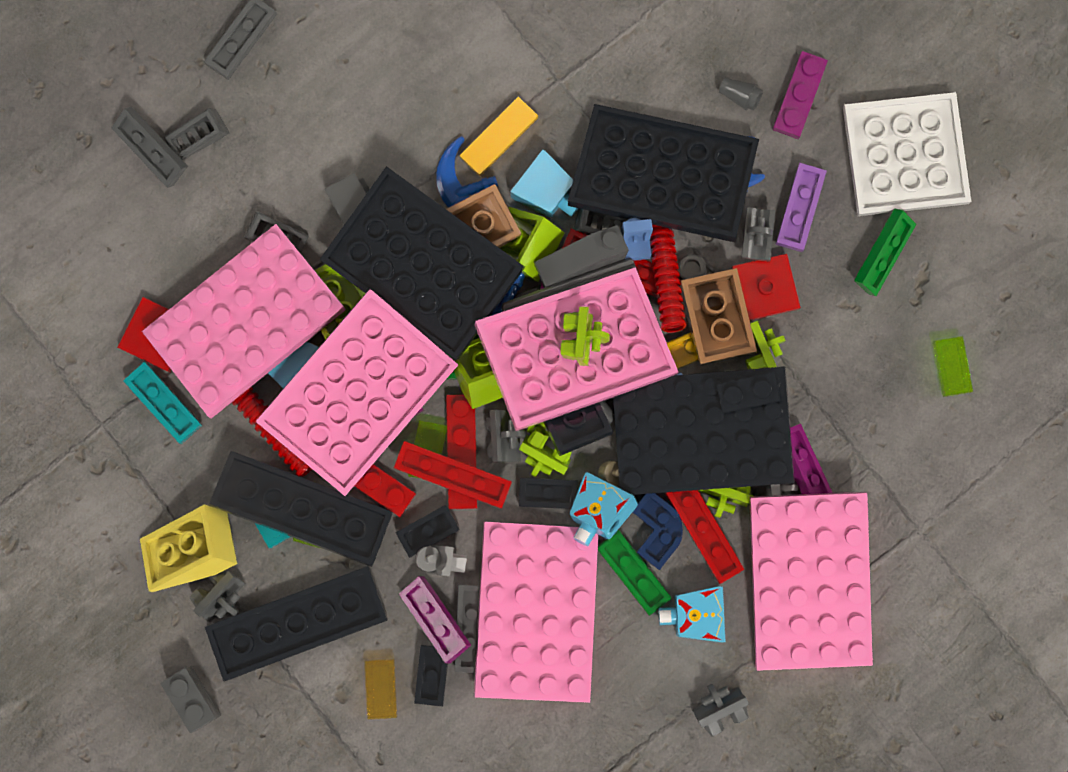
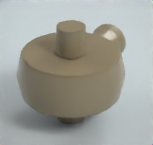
(609, 472)

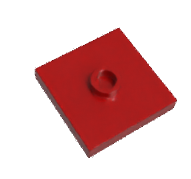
(768, 287)
(136, 342)

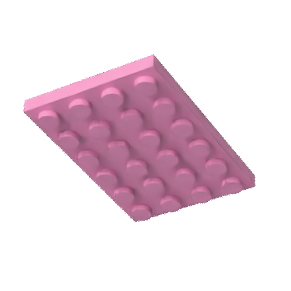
(243, 321)
(542, 384)
(357, 392)
(811, 581)
(535, 613)

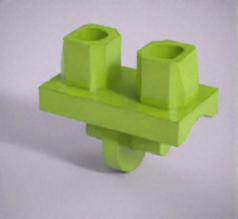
(582, 324)
(764, 357)
(541, 456)
(735, 495)

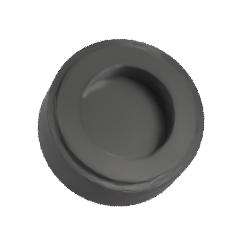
(691, 266)

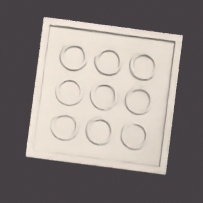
(906, 154)

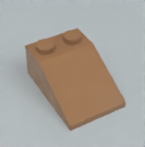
(488, 216)
(717, 316)

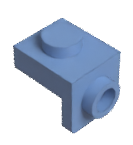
(637, 238)

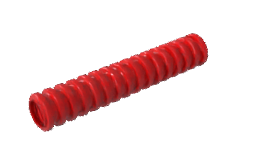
(667, 279)
(253, 408)

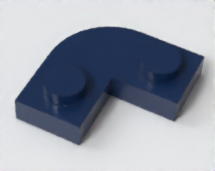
(666, 527)

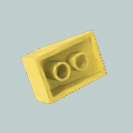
(188, 549)

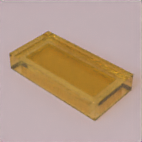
(381, 689)

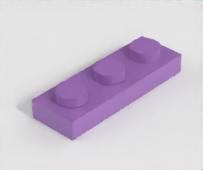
(800, 207)

